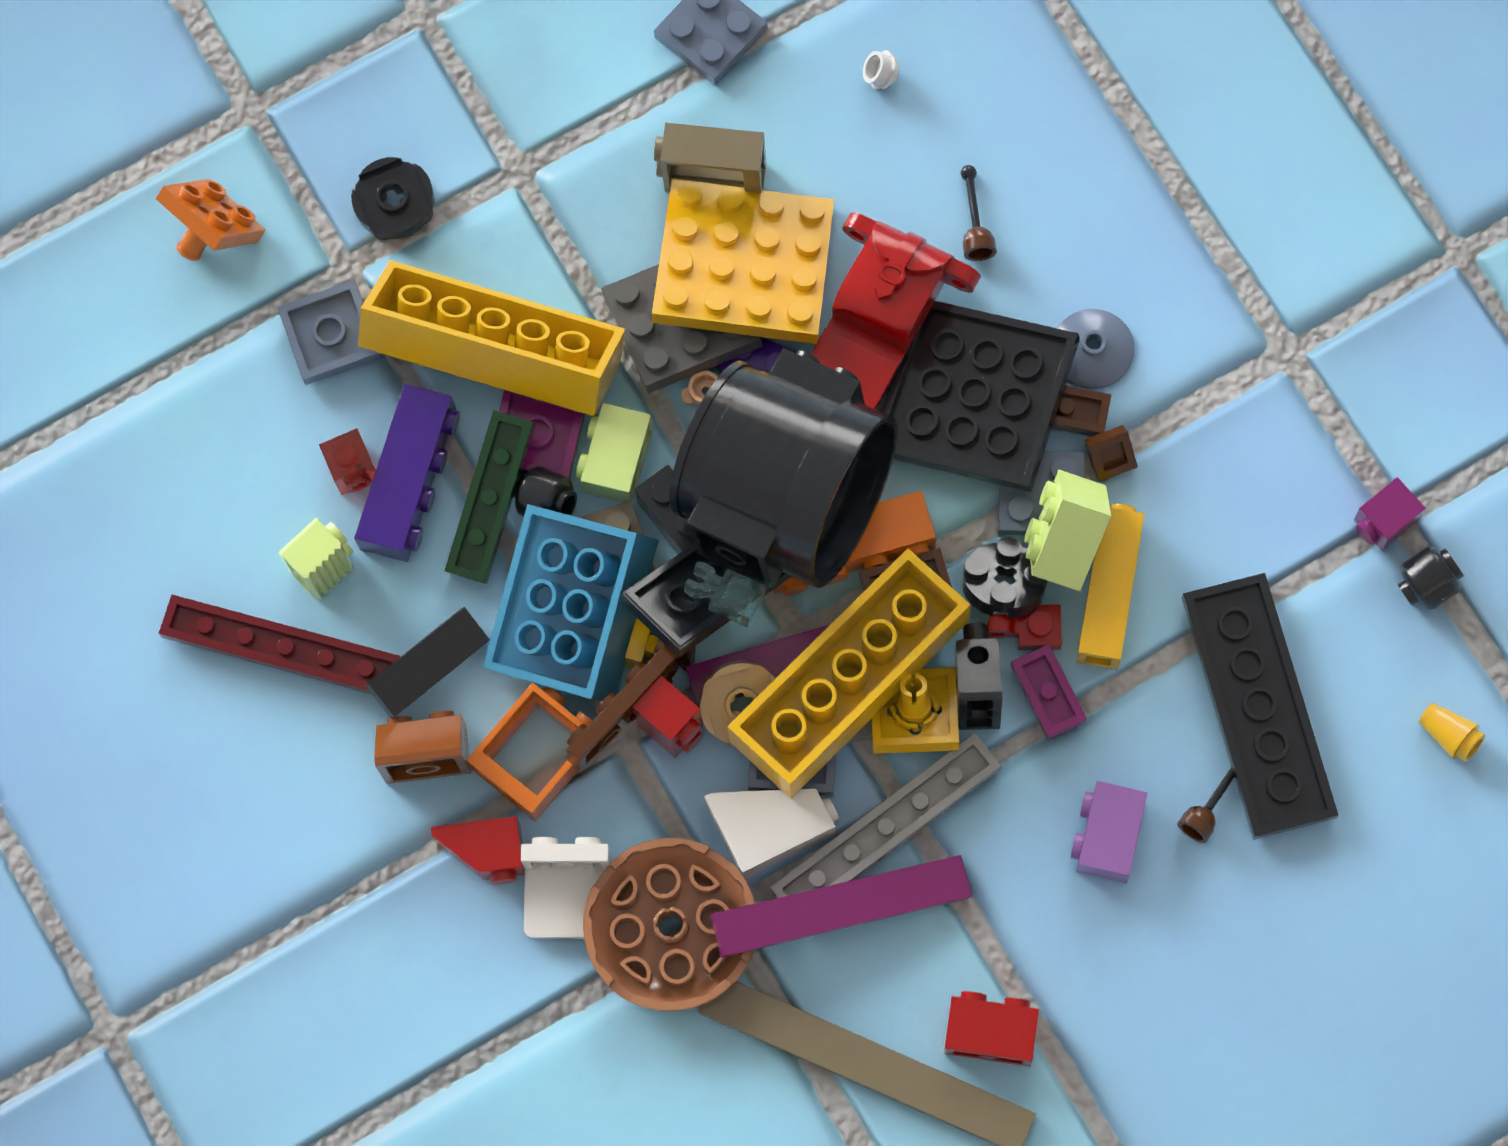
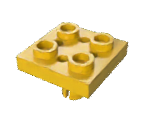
(917, 696)

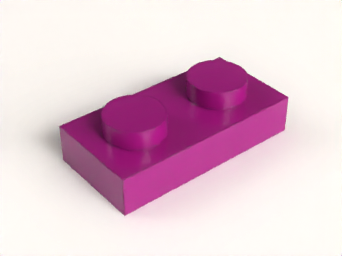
(1048, 692)

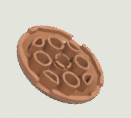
(633, 899)

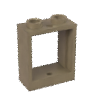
(711, 156)

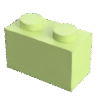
(615, 453)

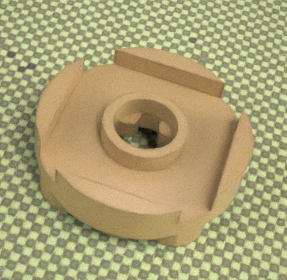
(720, 691)

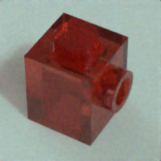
(348, 462)

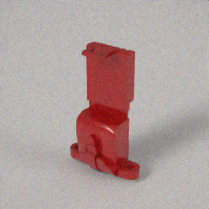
(885, 302)

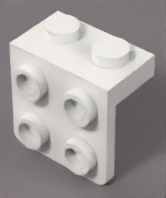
(559, 884)

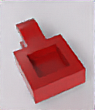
(1032, 630)

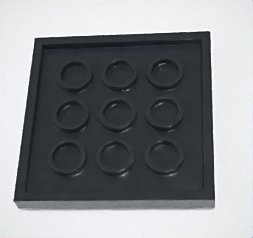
(980, 394)

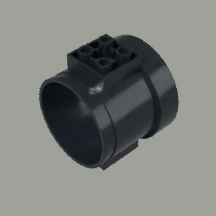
(782, 469)

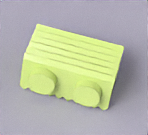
(318, 557)

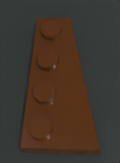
(590, 741)

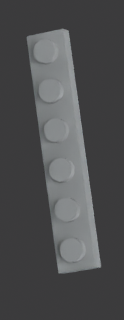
(894, 820)

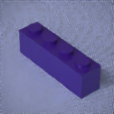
(406, 473)

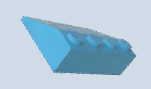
(564, 606)

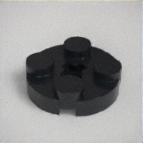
(386, 220)
(996, 560)

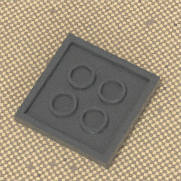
(663, 351)

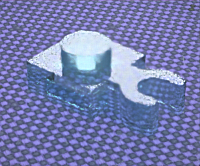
(730, 595)

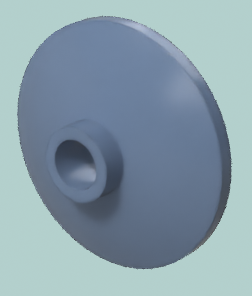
(1103, 365)

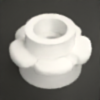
(880, 69)

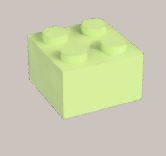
(1068, 529)

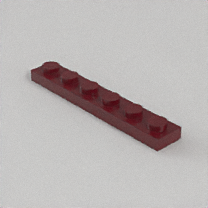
(272, 644)

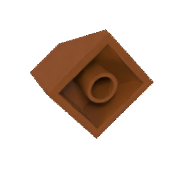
(422, 748)

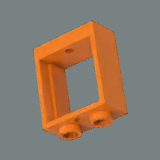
(482, 758)

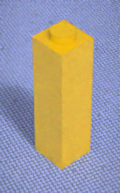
(1111, 589)

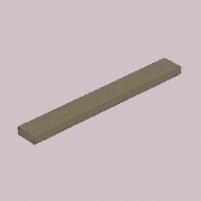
(871, 1065)

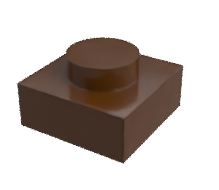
(1110, 453)

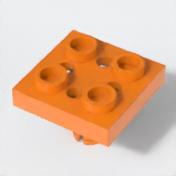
(210, 217)

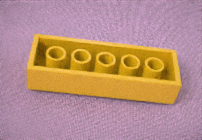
(491, 337)
(849, 673)

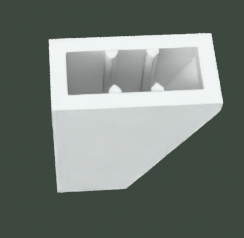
(770, 826)

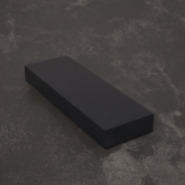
(427, 662)

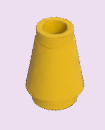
(1452, 732)

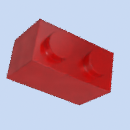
(669, 717)
(991, 1029)

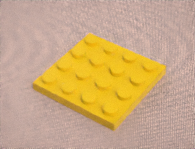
(743, 261)

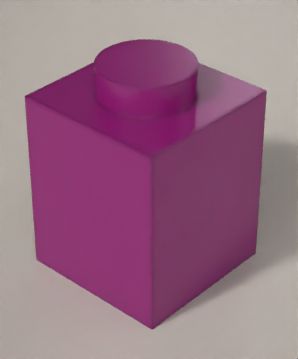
(1388, 514)

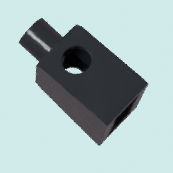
(978, 679)

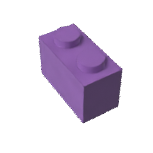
(1110, 831)

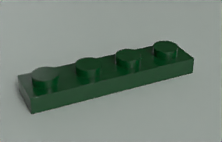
(490, 497)

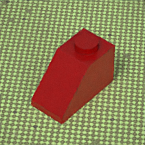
(485, 847)

